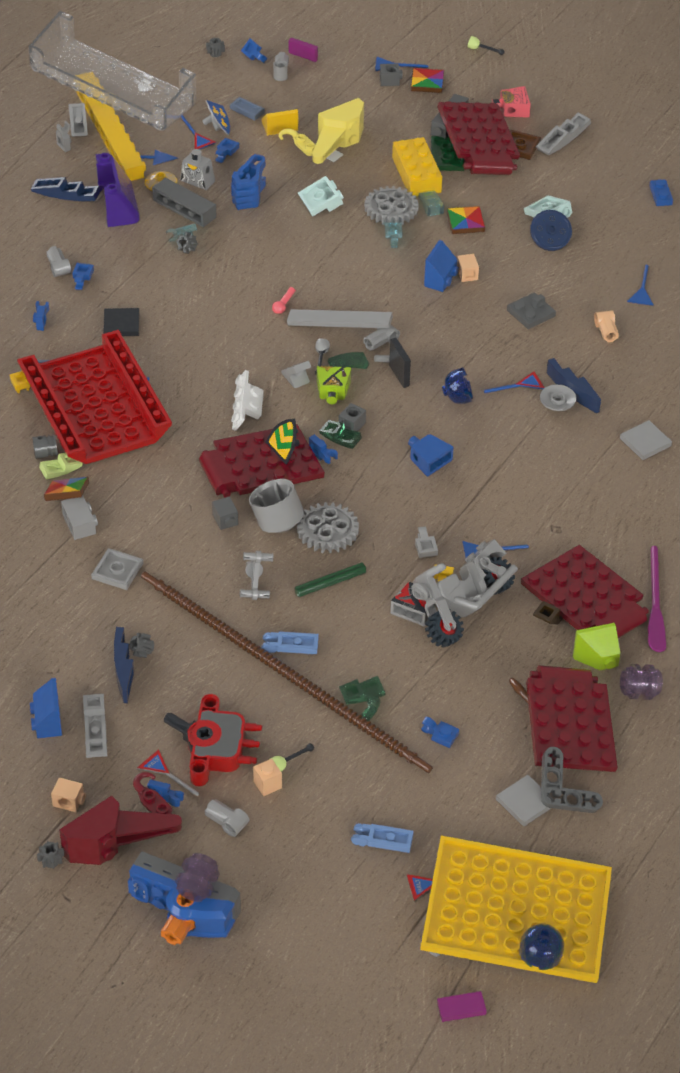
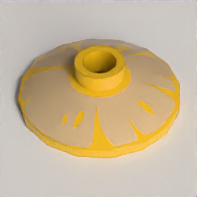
(155, 177)

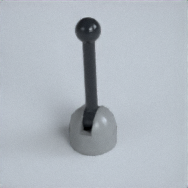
(322, 347)

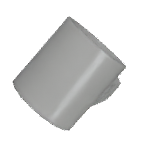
(280, 66)
(58, 263)
(380, 337)
(231, 820)

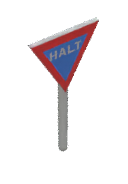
(156, 764)
(419, 885)

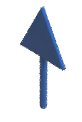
(159, 157)

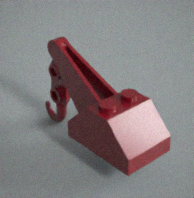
(102, 829)

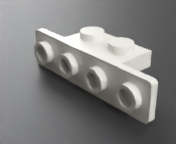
(247, 400)

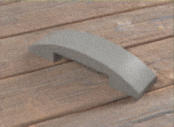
(95, 725)

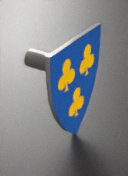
(217, 117)

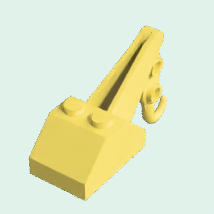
(336, 128)

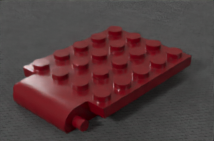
(480, 137)
(248, 461)
(587, 592)
(572, 714)

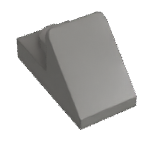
(78, 119)
(297, 374)

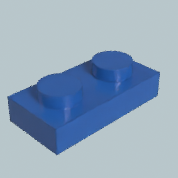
(661, 192)

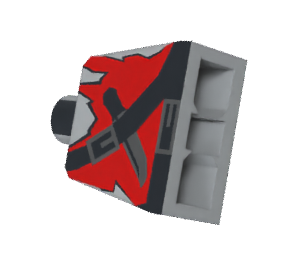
(409, 607)

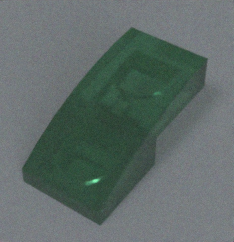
(351, 359)
(338, 434)
(359, 692)

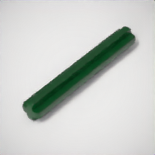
(330, 579)

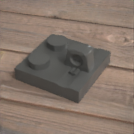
(531, 310)

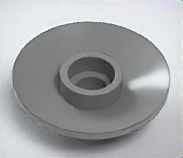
(558, 397)

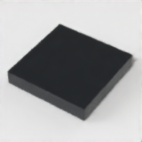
(122, 319)
(399, 362)

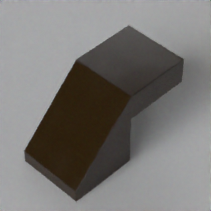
(548, 613)

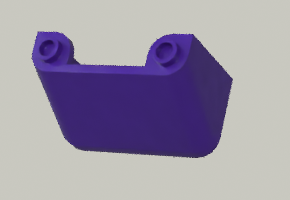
(118, 191)

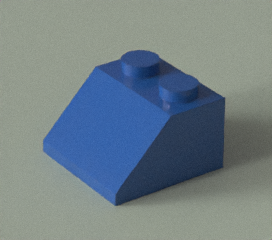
(440, 267)
(46, 711)

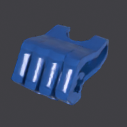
(248, 183)

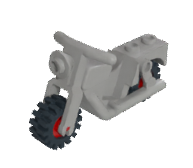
(482, 577)

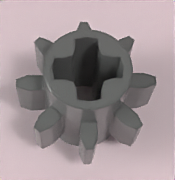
(215, 47)
(187, 242)
(141, 645)
(50, 854)

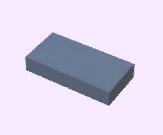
(247, 108)

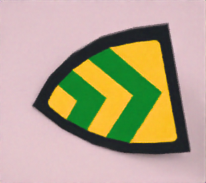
(283, 439)

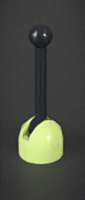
(474, 43)
(281, 762)

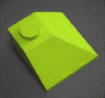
(597, 647)

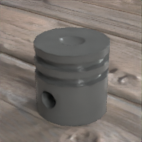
(45, 446)

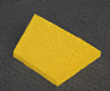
(278, 121)

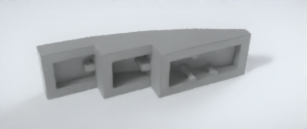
(562, 135)

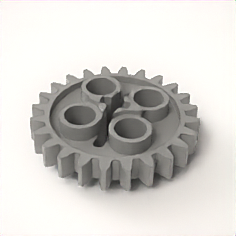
(391, 205)
(328, 527)

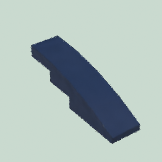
(65, 190)
(584, 392)
(123, 665)

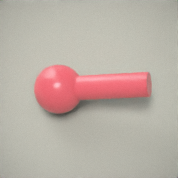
(279, 306)

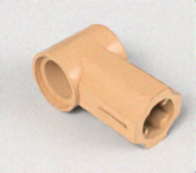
(606, 322)

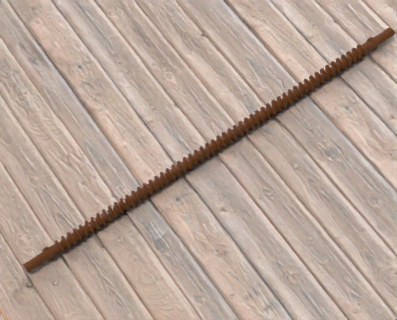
(238, 639)

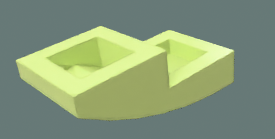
(59, 467)

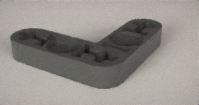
(556, 787)

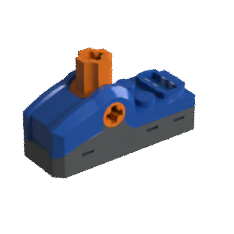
(154, 883)

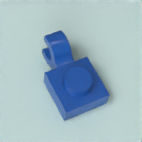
(252, 50)
(226, 147)
(81, 273)
(40, 316)
(320, 449)
(442, 733)
(168, 795)

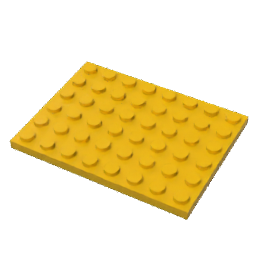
(493, 893)

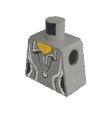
(197, 170)

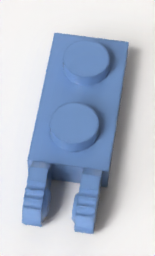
(290, 642)
(383, 837)

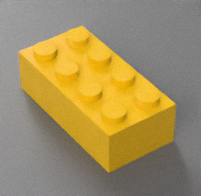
(416, 166)

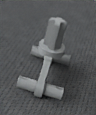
(254, 571)

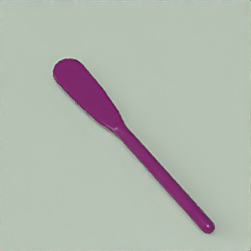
(656, 626)

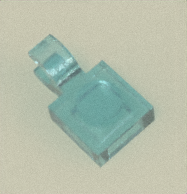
(181, 230)
(393, 231)

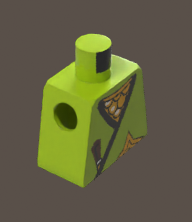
(333, 383)

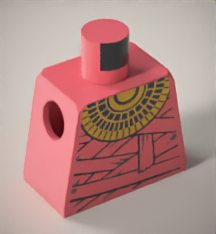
(514, 102)

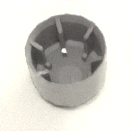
(276, 506)

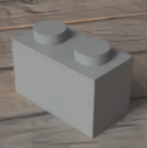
(79, 517)

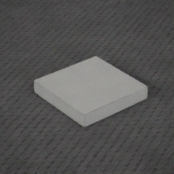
(646, 440)
(117, 569)
(523, 800)

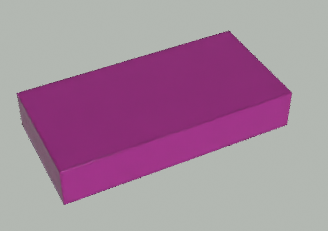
(303, 49)
(461, 1006)

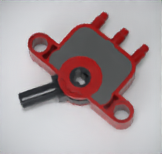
(214, 739)

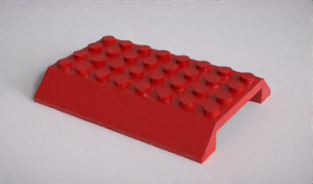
(97, 400)

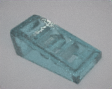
(432, 203)

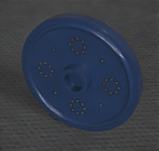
(550, 230)

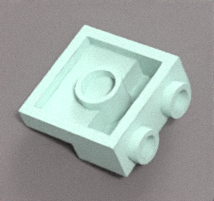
(321, 196)
(549, 203)

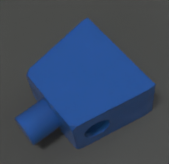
(430, 453)

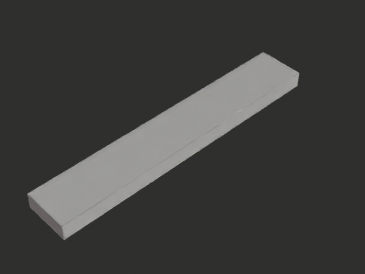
(332, 318)

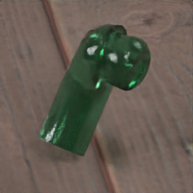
(373, 706)

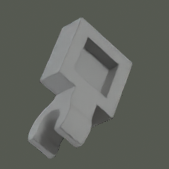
(62, 137)
(425, 545)

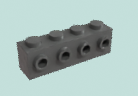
(184, 202)

